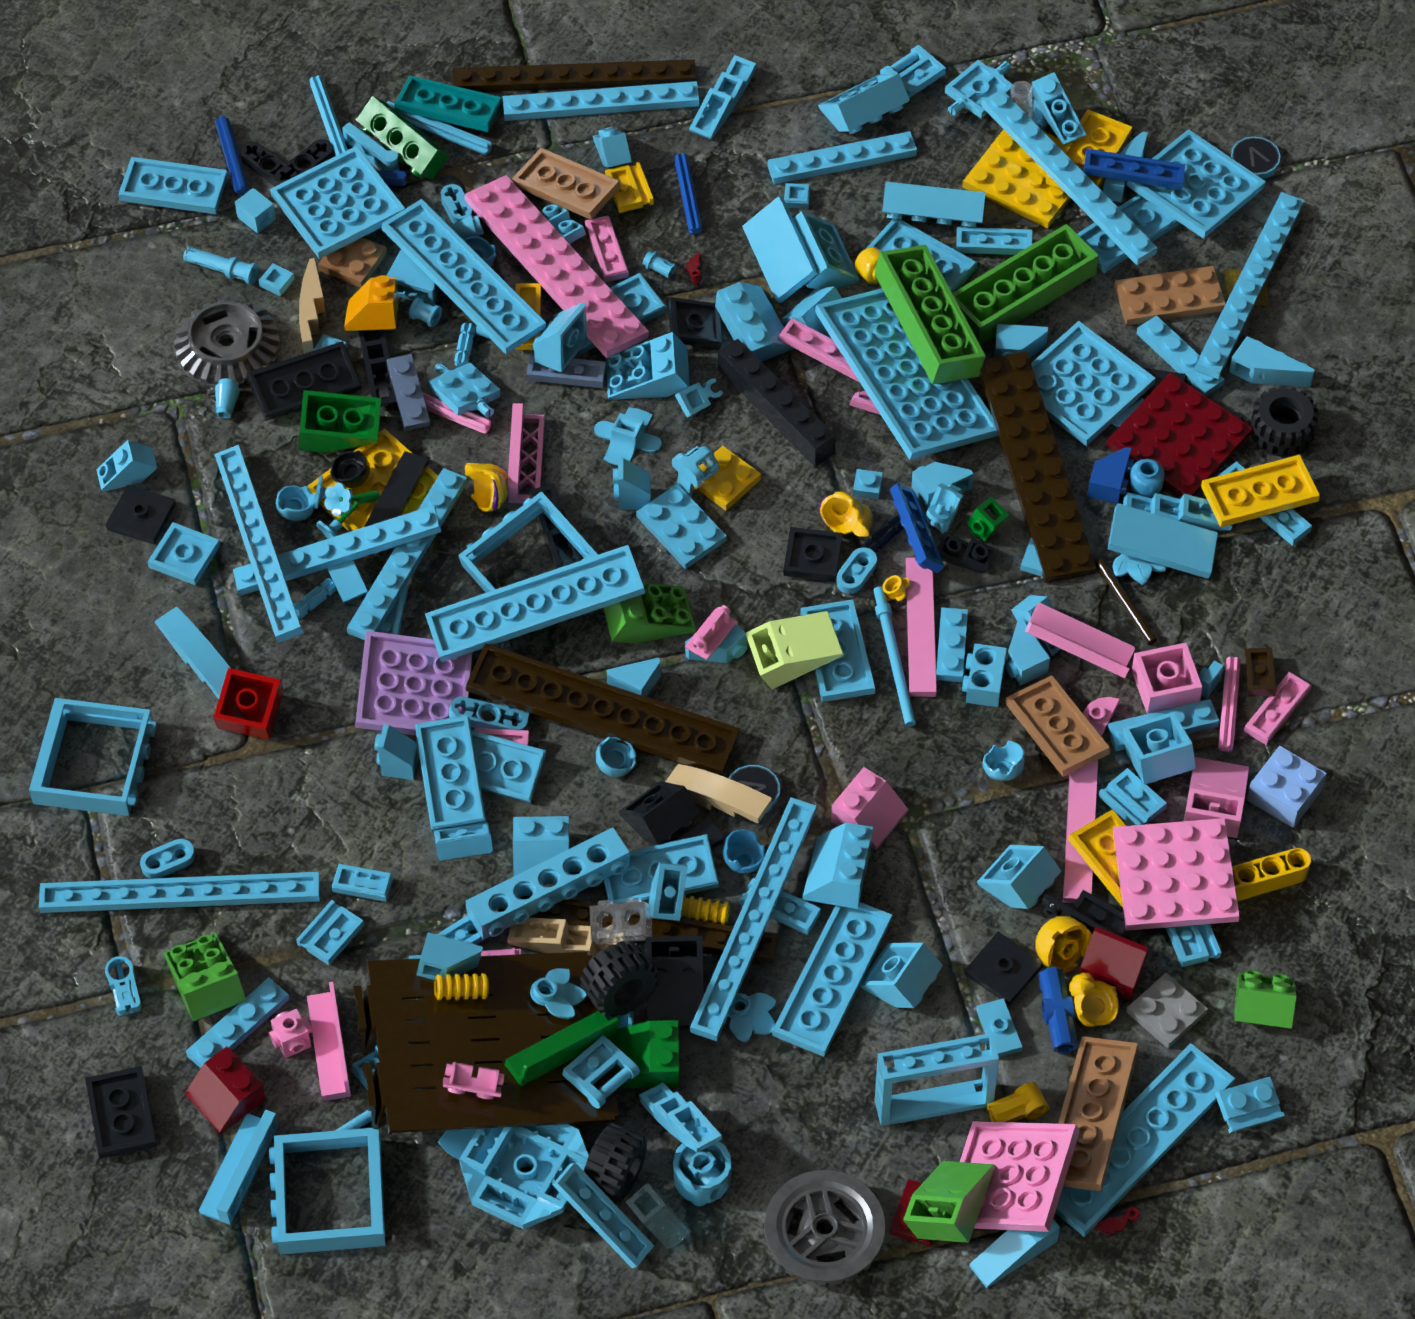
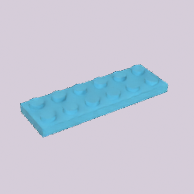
(831, 977)

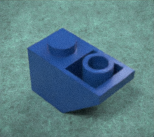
(1109, 476)

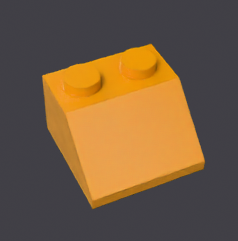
(373, 305)

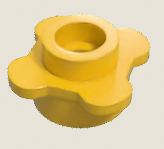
(895, 588)

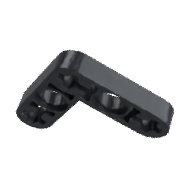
(284, 170)

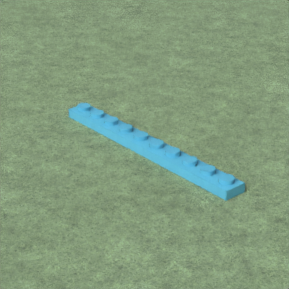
(1069, 177)
(1249, 286)
(258, 544)
(179, 892)
(753, 919)

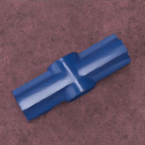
(1058, 1010)

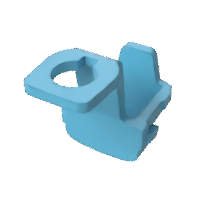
(688, 467)

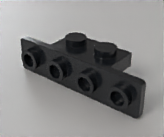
(1089, 911)

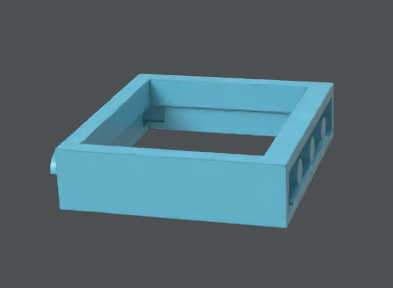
(509, 526)
(97, 714)
(932, 1061)
(328, 1239)

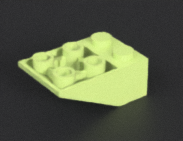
(793, 647)

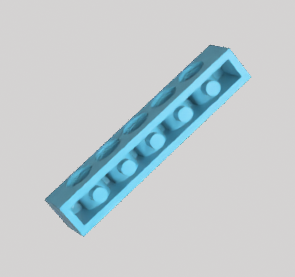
(554, 871)

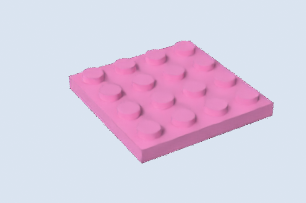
(1175, 874)
(1027, 1174)

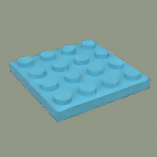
(1211, 187)
(337, 202)
(1087, 382)

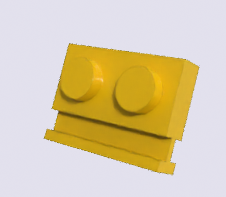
(634, 187)

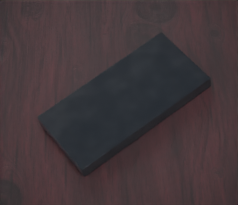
(282, 384)

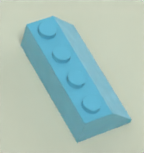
(933, 202)

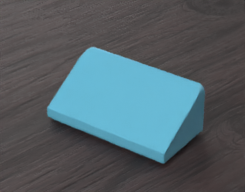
(463, 841)

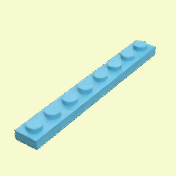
(600, 101)
(347, 547)
(404, 559)

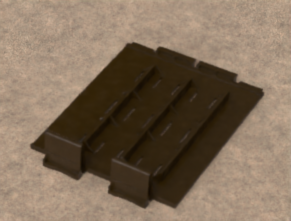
(450, 1028)

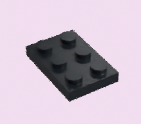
(120, 1112)

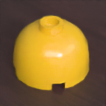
(1062, 942)

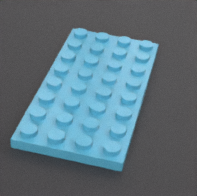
(879, 353)

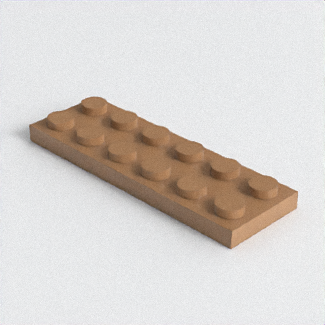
(1096, 1106)

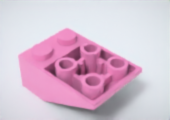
(1217, 792)

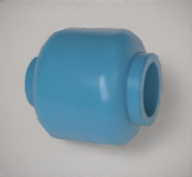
(1147, 477)

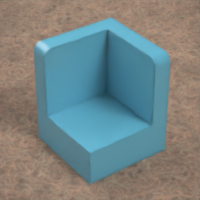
(255, 210)

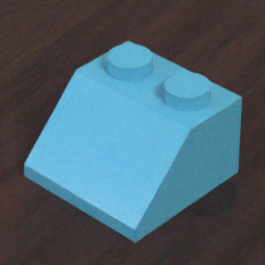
(562, 338)
(538, 840)
(1020, 875)
(902, 974)

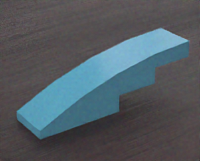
(723, 97)
(1187, 509)
(194, 648)
(680, 1117)

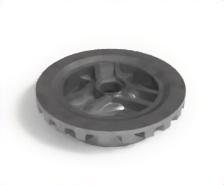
(230, 361)
(816, 1196)

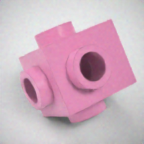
(290, 1032)

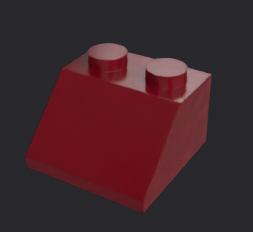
(1115, 962)
(225, 1090)

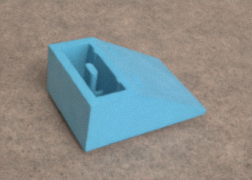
(649, 369)

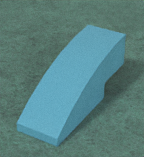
(1114, 188)

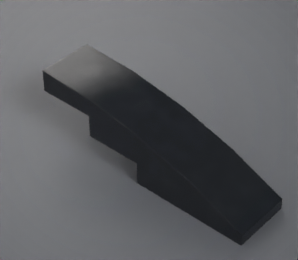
(374, 354)
(559, 547)

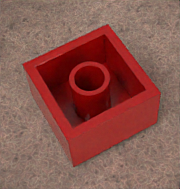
(248, 704)

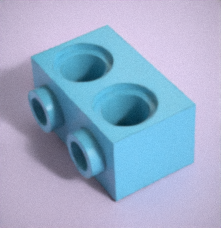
(987, 675)

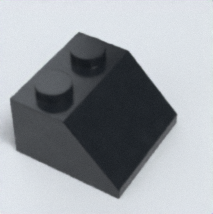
(660, 812)

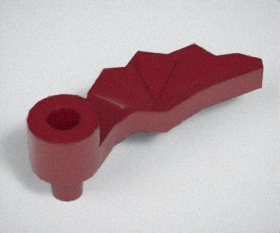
(693, 269)
(1116, 1224)

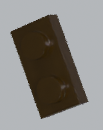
(1260, 672)

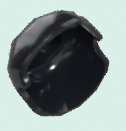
(350, 469)

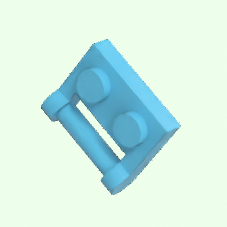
(918, 75)
(594, 1064)

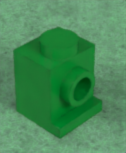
(982, 524)

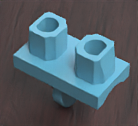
(944, 507)

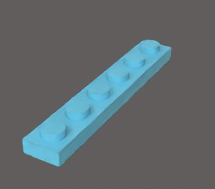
(842, 157)

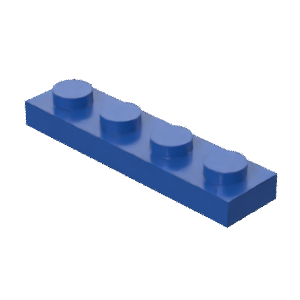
(1134, 169)
(917, 528)

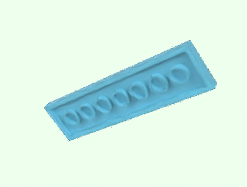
(464, 276)
(535, 603)
(1148, 1132)

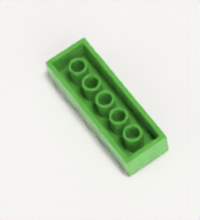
(1026, 282)
(929, 314)

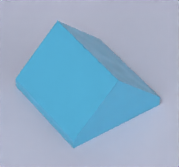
(805, 310)

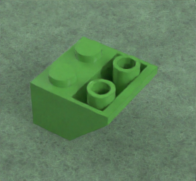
(1265, 999)

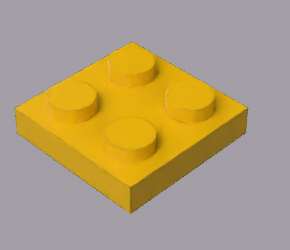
(731, 480)

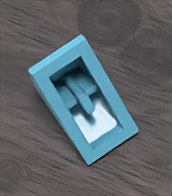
(636, 677)

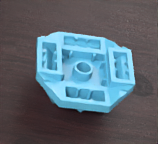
(494, 1178)

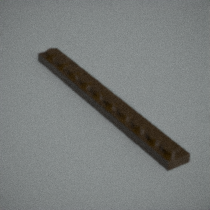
(574, 75)
(713, 935)

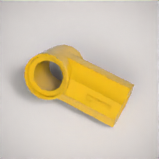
(1024, 1103)

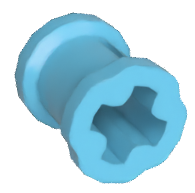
(425, 312)

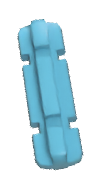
(464, 344)
(315, 597)

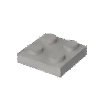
(1167, 1010)

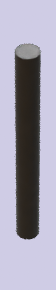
(1125, 601)

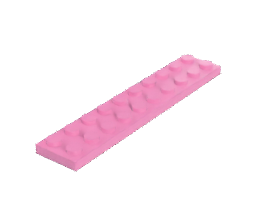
(556, 264)

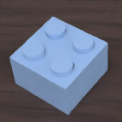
(1286, 786)

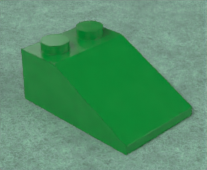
(337, 421)
(653, 1049)

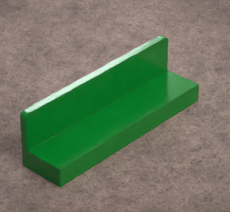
(560, 1047)

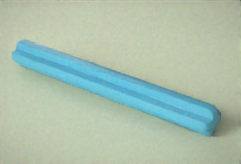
(328, 115)
(448, 132)

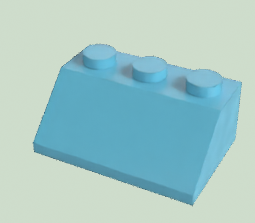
(866, 102)
(826, 252)
(751, 319)
(839, 865)

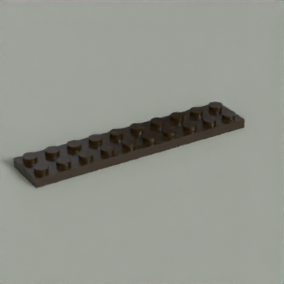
(1036, 467)
(602, 709)

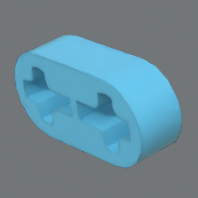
(452, 206)

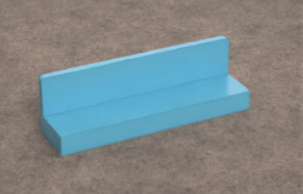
(239, 1167)

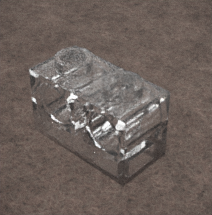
(620, 928)

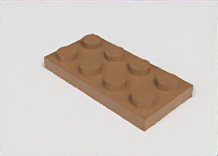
(566, 183)
(1169, 295)
(1057, 726)

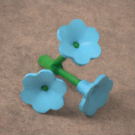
(339, 500)

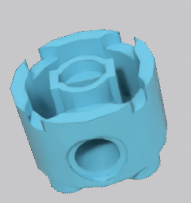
(702, 1175)

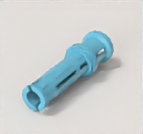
(230, 267)

